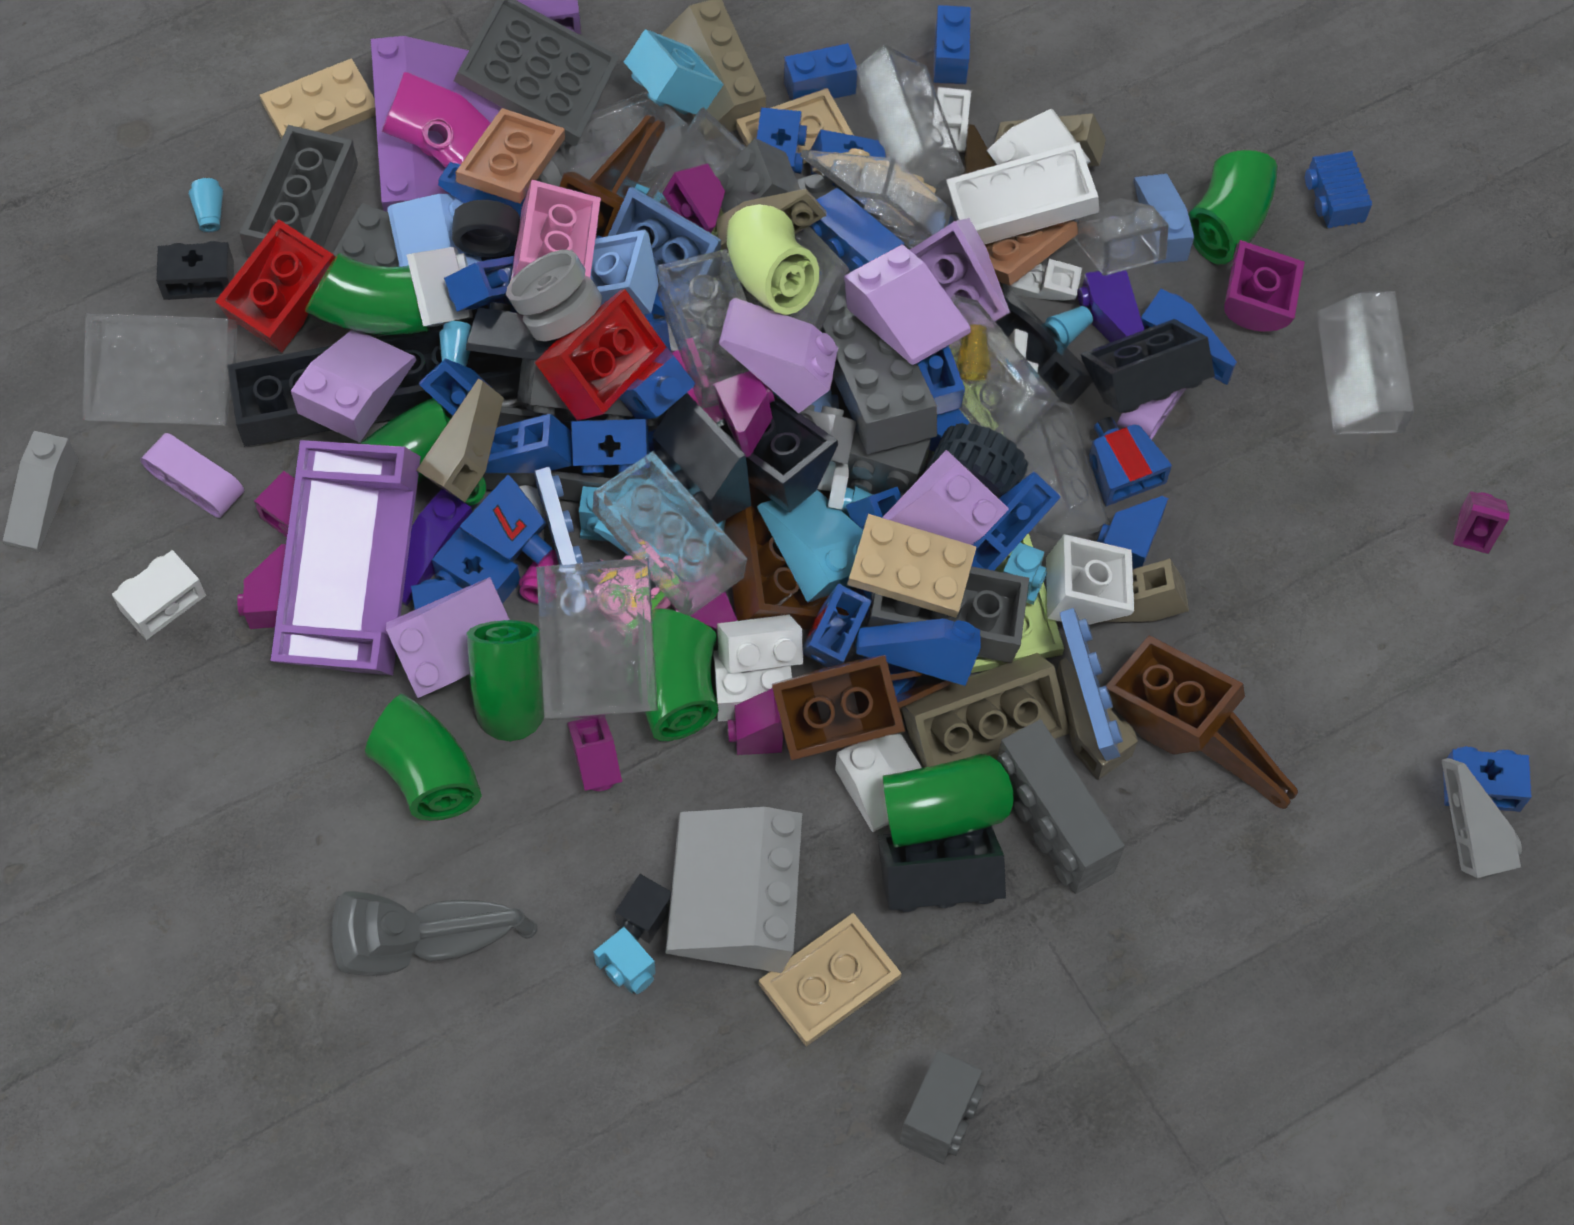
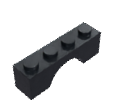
(1055, 362)

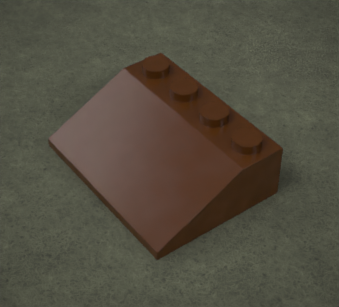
(767, 582)

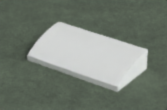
(1025, 193)

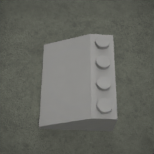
(736, 887)

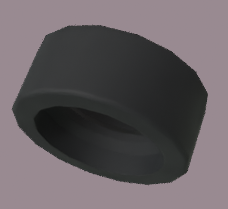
(485, 228)

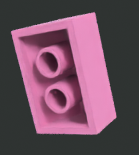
(556, 221)

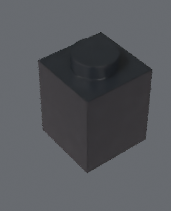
(644, 909)

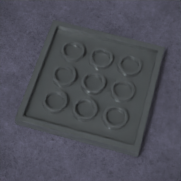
(537, 68)

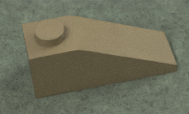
(1157, 593)

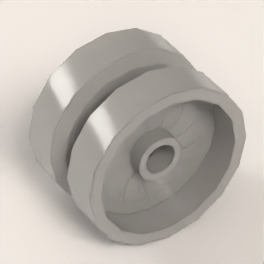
(554, 295)

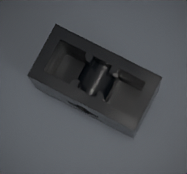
(194, 270)

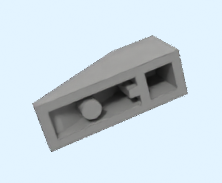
(39, 489)
(1481, 831)

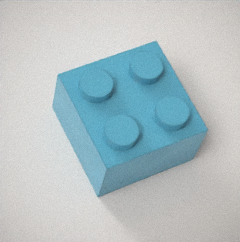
(672, 73)

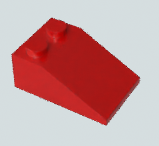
(276, 285)
(601, 357)

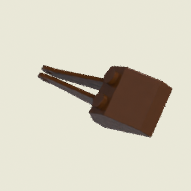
(621, 170)
(844, 705)
(1190, 709)

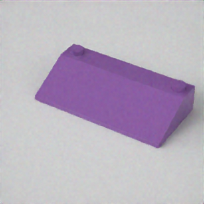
(403, 167)
(345, 556)

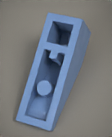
(1162, 195)

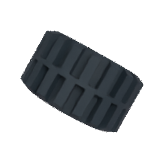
(985, 454)

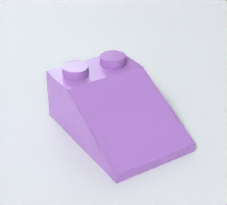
(963, 266)
(904, 305)
(780, 351)
(351, 383)
(949, 503)
(434, 637)

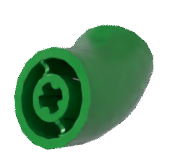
(1234, 204)
(367, 298)
(414, 429)
(682, 675)
(506, 678)
(423, 761)
(947, 799)

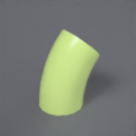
(770, 259)

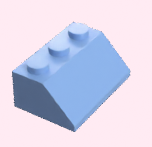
(424, 226)
(627, 264)

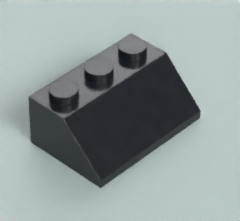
(504, 333)
(1149, 365)
(788, 456)
(703, 459)
(943, 871)

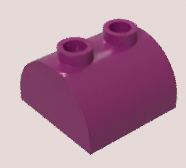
(1262, 288)

